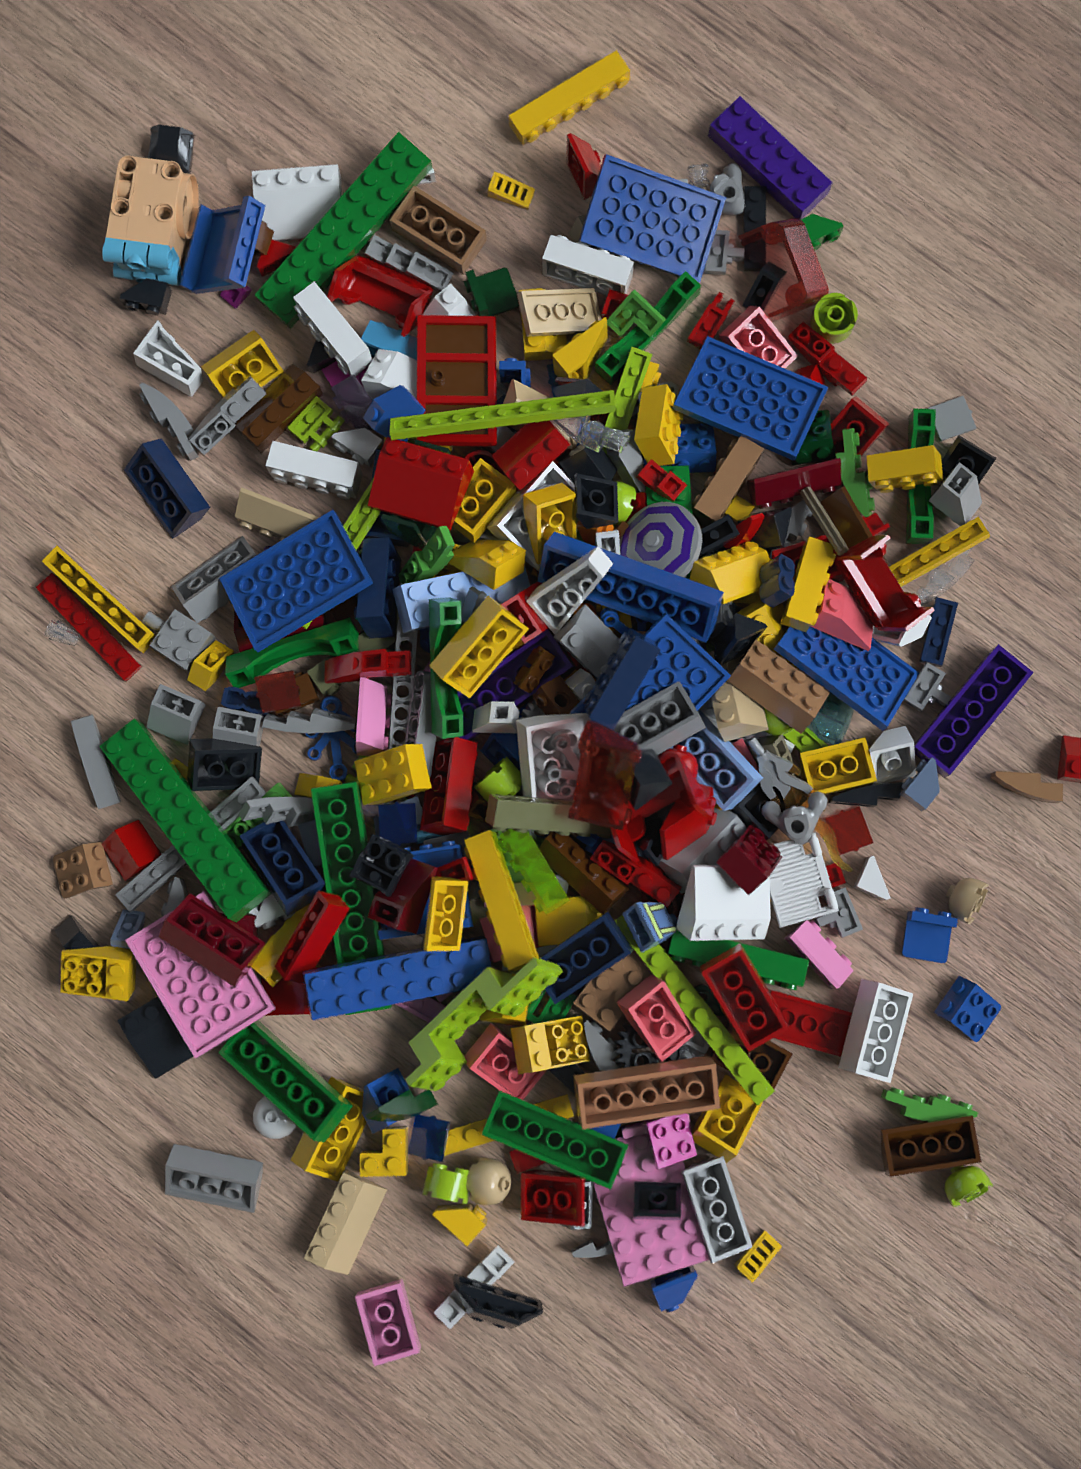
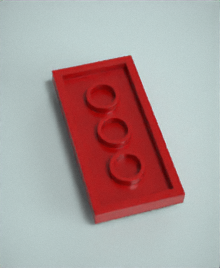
(813, 1024)

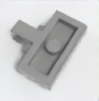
(722, 254)
(927, 688)
(845, 919)

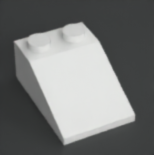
(389, 371)

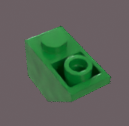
(822, 229)

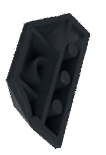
(495, 1304)

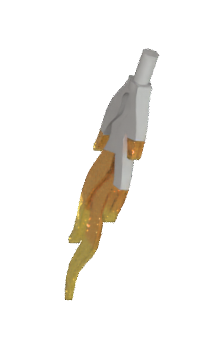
(794, 792)

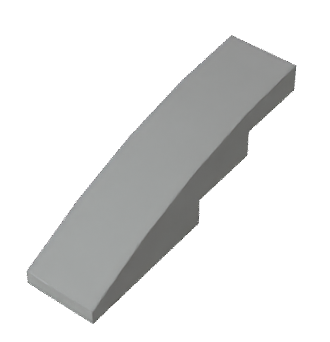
(408, 263)
(319, 722)
(95, 761)
(275, 809)

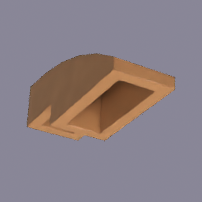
(1029, 786)

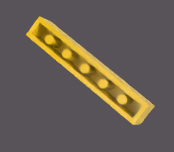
(569, 98)
(99, 599)
(501, 900)

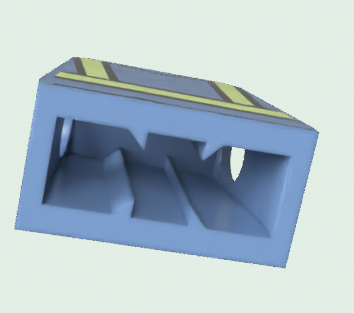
(650, 924)

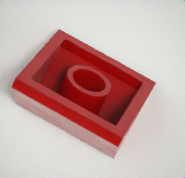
(131, 849)

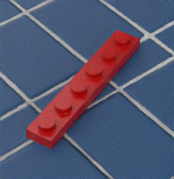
(89, 627)

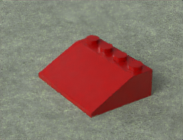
(419, 483)

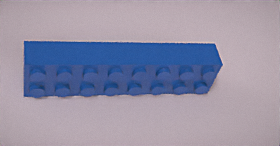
(639, 588)
(393, 978)

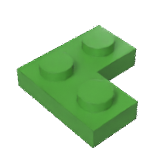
(635, 310)

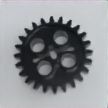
(628, 1043)

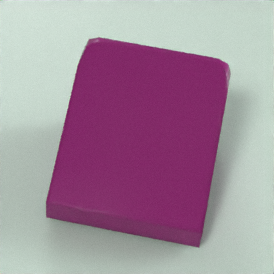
(236, 296)

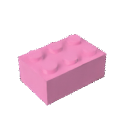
(388, 1322)

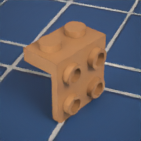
(82, 869)

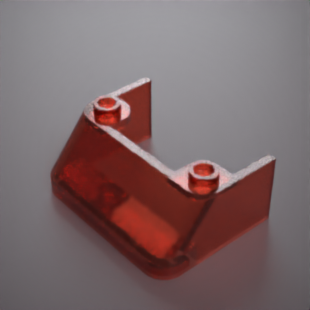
(810, 277)

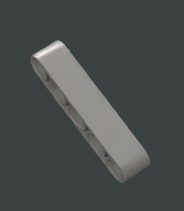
(419, 722)

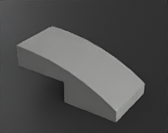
(588, 1250)

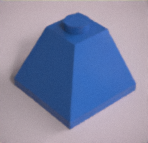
(392, 404)
(379, 1093)
(673, 1288)

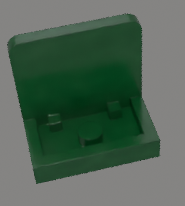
(491, 292)
(818, 441)

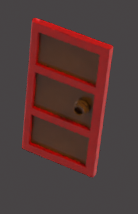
(457, 371)

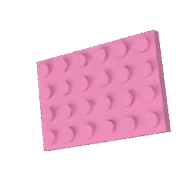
(196, 999)
(642, 1245)

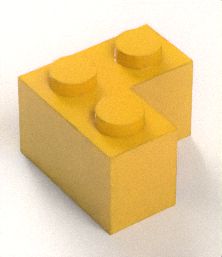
(390, 1160)

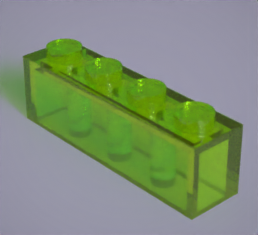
(534, 869)

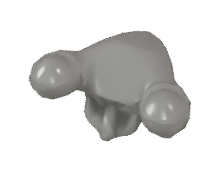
(730, 186)
(797, 821)

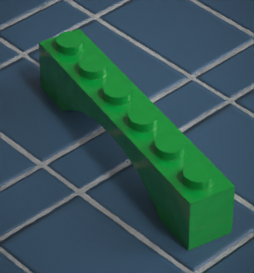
(670, 306)
(919, 509)
(331, 639)
(445, 704)

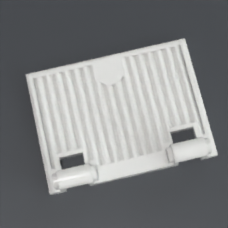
(799, 883)

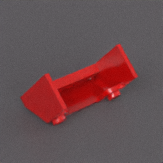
(382, 289)
(877, 587)
(683, 786)

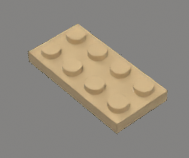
(558, 311)

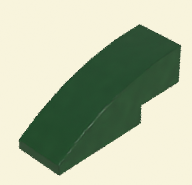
(404, 1107)

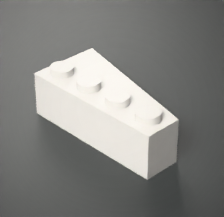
(565, 592)

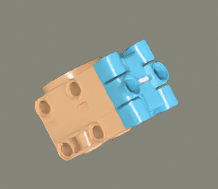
(150, 219)

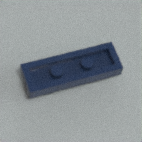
(938, 632)

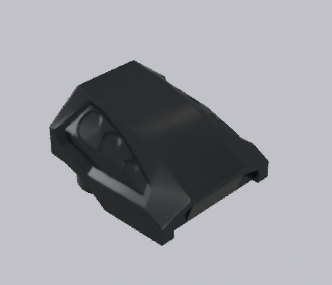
(172, 144)
(380, 866)

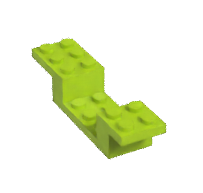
(490, 990)

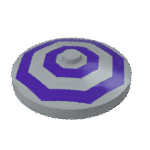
(663, 537)

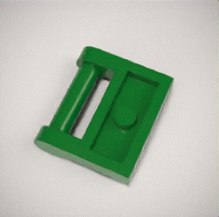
(551, 1010)

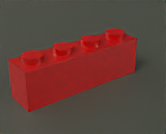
(311, 936)

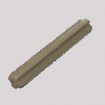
(824, 521)

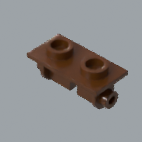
(529, 679)

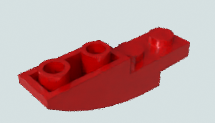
(830, 363)
(367, 664)
(641, 874)

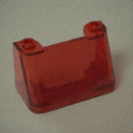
(604, 777)

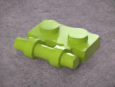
(311, 420)

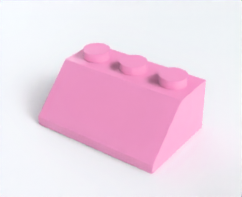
(372, 718)
(821, 954)

